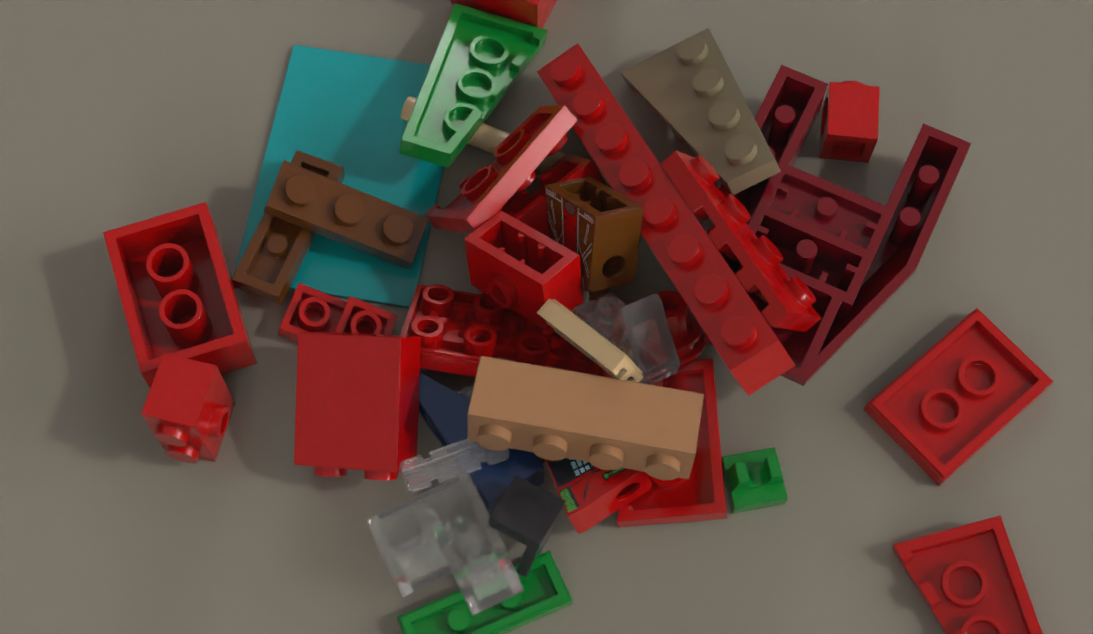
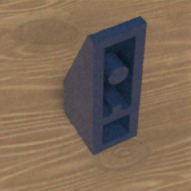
(448, 419)

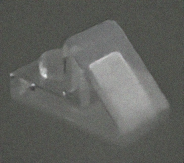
(636, 330)

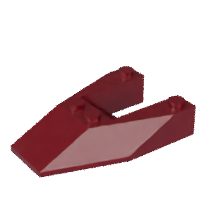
(834, 239)

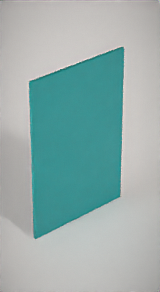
(350, 115)

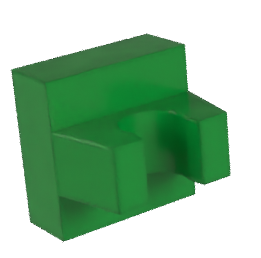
(754, 480)

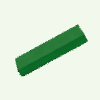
(542, 595)

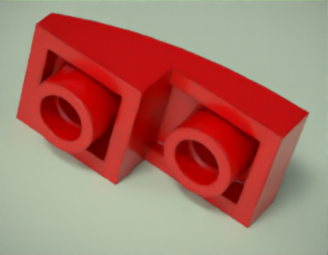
(317, 311)

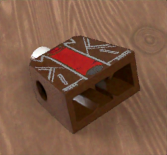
(599, 228)

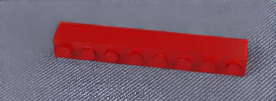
(668, 224)

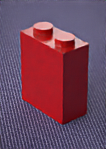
(356, 403)

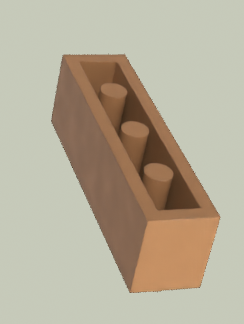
(584, 418)

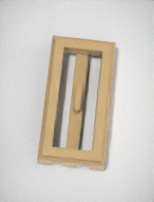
(589, 342)

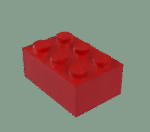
(179, 291)

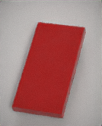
(465, 325)

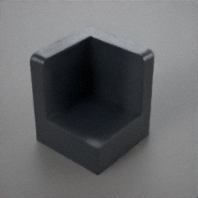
(527, 516)

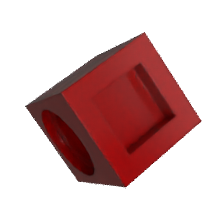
(849, 121)

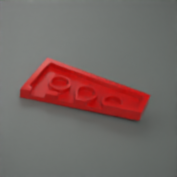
(761, 273)
(970, 579)

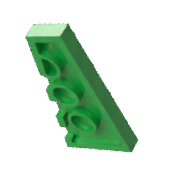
(466, 81)

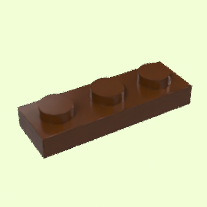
(346, 215)
(279, 246)

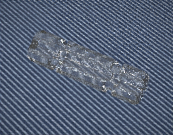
(448, 463)

